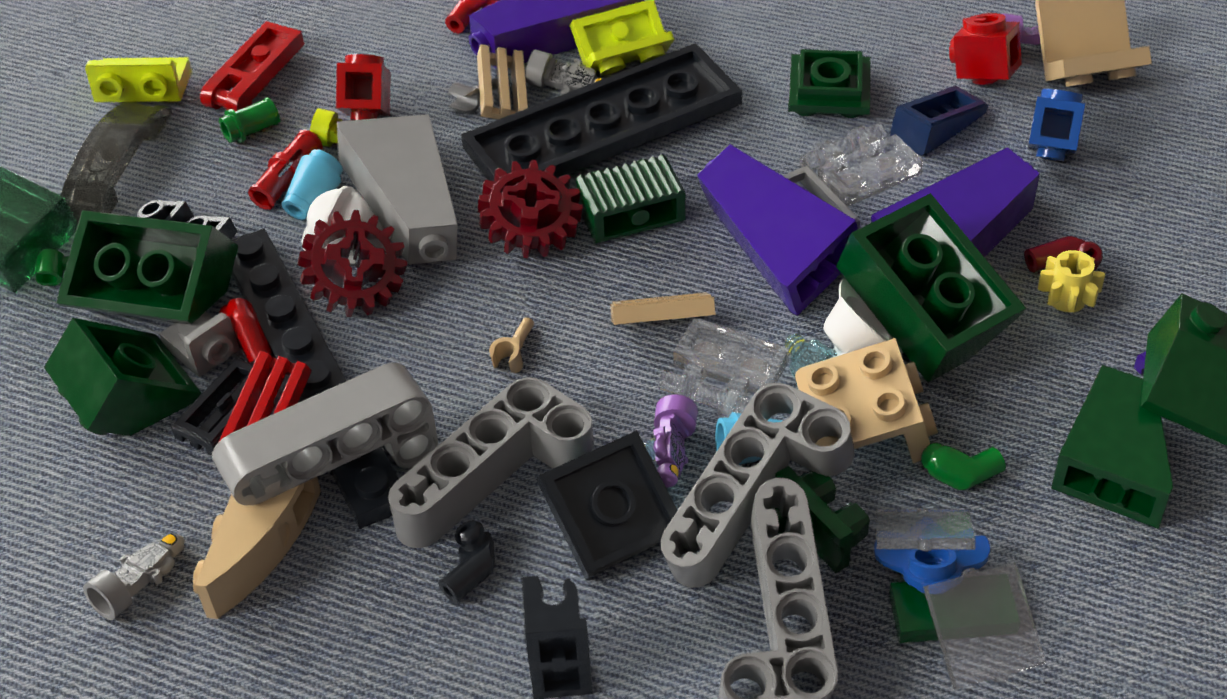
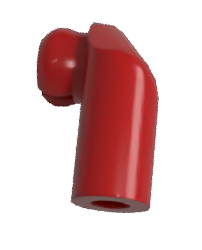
(459, 16)
(246, 327)

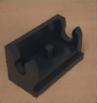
(556, 642)

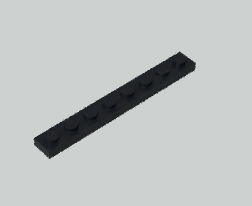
(295, 336)

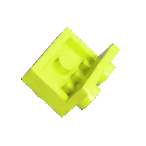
(621, 37)
(138, 79)

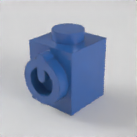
(1056, 124)

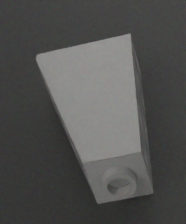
(403, 182)

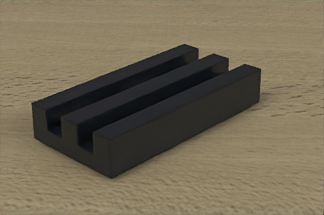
(215, 395)

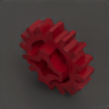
(529, 209)
(373, 257)

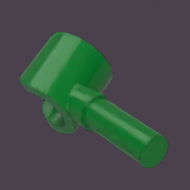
(50, 267)

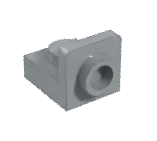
(203, 343)

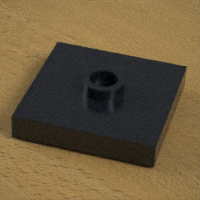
(609, 503)

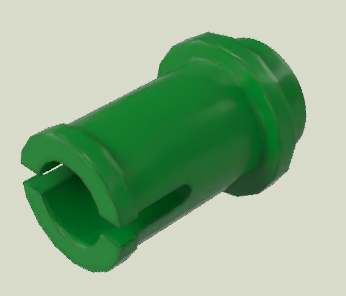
(248, 120)

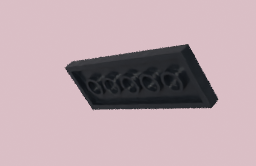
(606, 116)

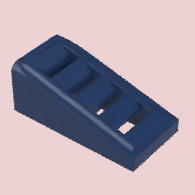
(931, 121)

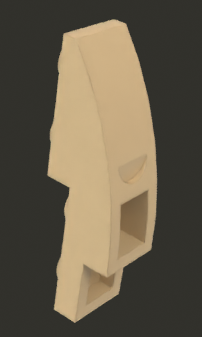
(249, 545)

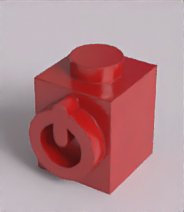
(986, 49)
(363, 87)

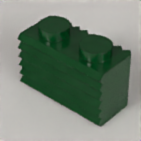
(631, 198)

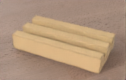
(502, 63)
(662, 308)

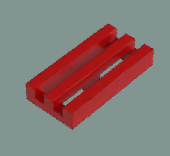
(261, 388)

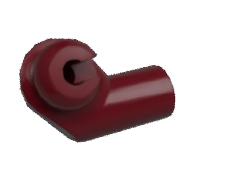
(1037, 256)

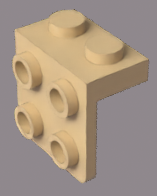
(1087, 40)
(874, 394)

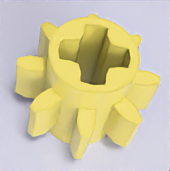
(1071, 281)

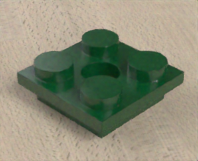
(830, 83)

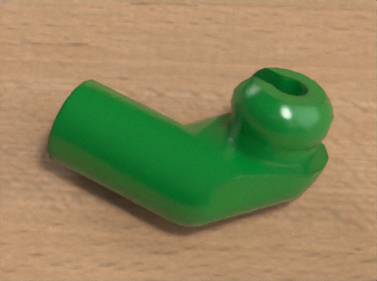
(959, 469)

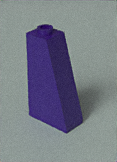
(533, 24)
(983, 198)
(778, 225)

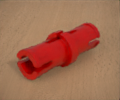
(270, 185)

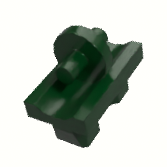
(832, 531)

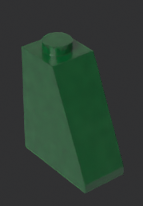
(1117, 452)

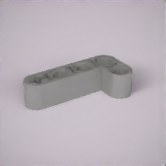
(328, 431)
(485, 451)
(726, 481)
(784, 597)

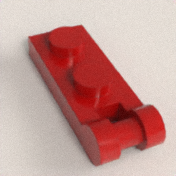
(251, 67)

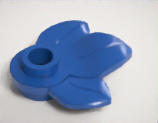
(933, 566)

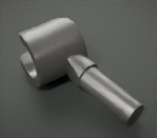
(467, 97)

